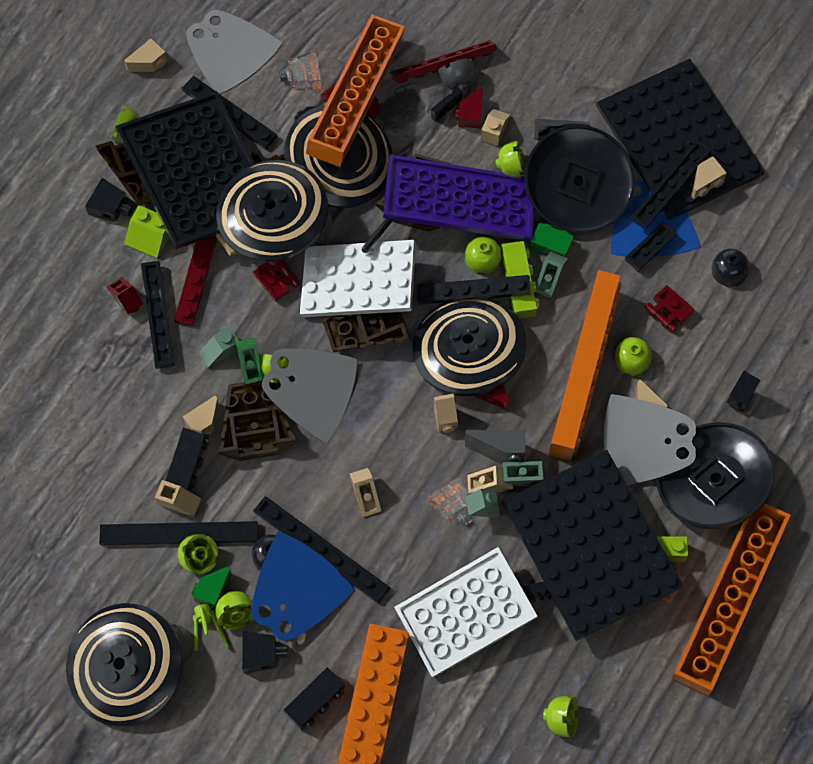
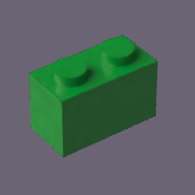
(548, 239)
(249, 361)

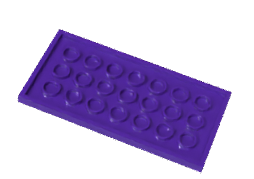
(457, 198)

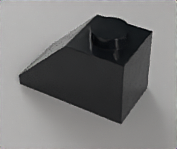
(743, 391)

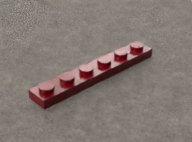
(433, 65)
(195, 281)

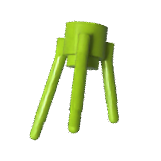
(203, 616)

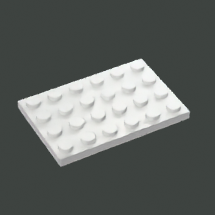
(355, 282)
(466, 612)

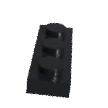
(650, 246)

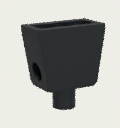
(108, 202)
(260, 652)

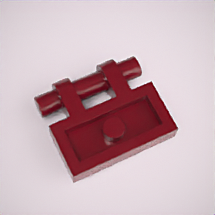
(272, 282)
(671, 303)

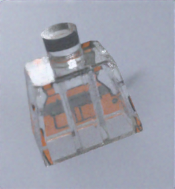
(303, 72)
(451, 502)

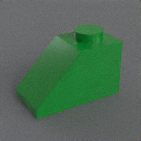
(211, 587)

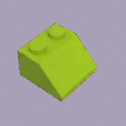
(146, 233)

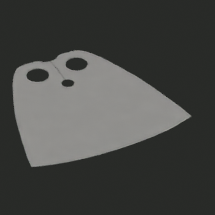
(234, 54)
(319, 390)
(637, 436)

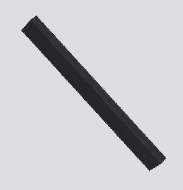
(176, 532)
(348, 568)

